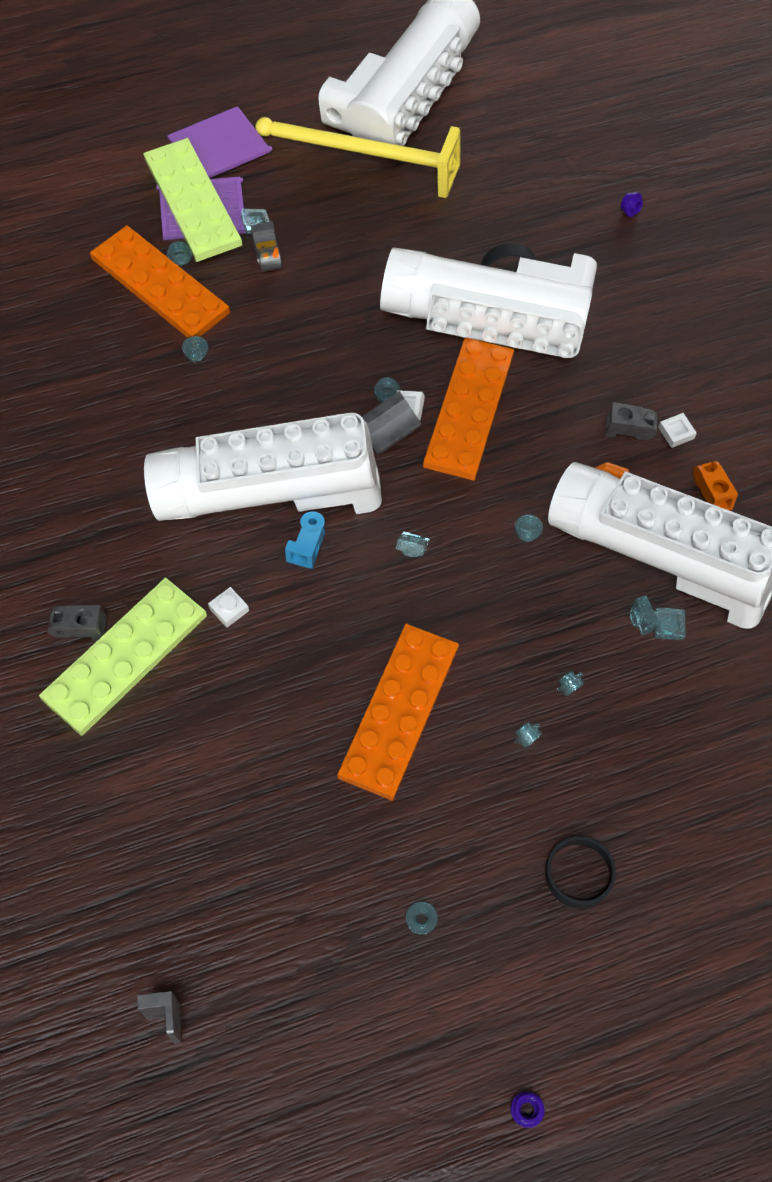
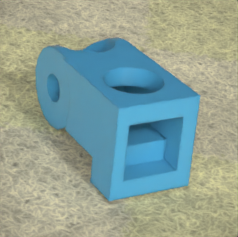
(309, 541)

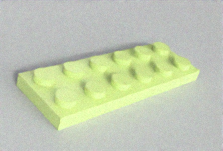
(192, 200)
(123, 656)

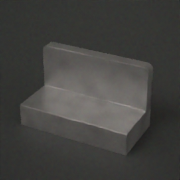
(390, 422)
(162, 1006)

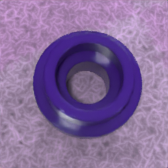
(632, 203)
(537, 1105)

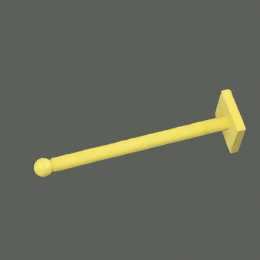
(447, 161)

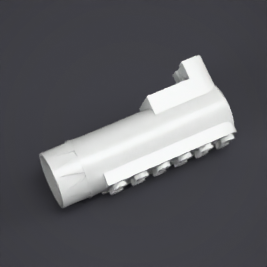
(394, 92)
(529, 309)
(305, 461)
(704, 545)

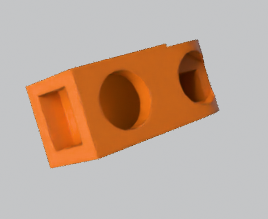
(715, 485)

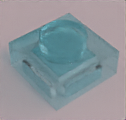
(252, 217)
(412, 544)
(643, 615)
(670, 624)

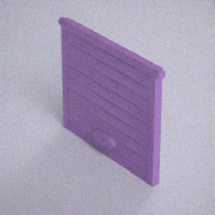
(223, 141)
(229, 192)

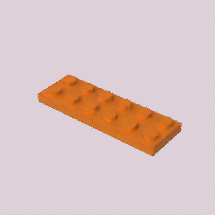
(160, 283)
(469, 409)
(398, 712)

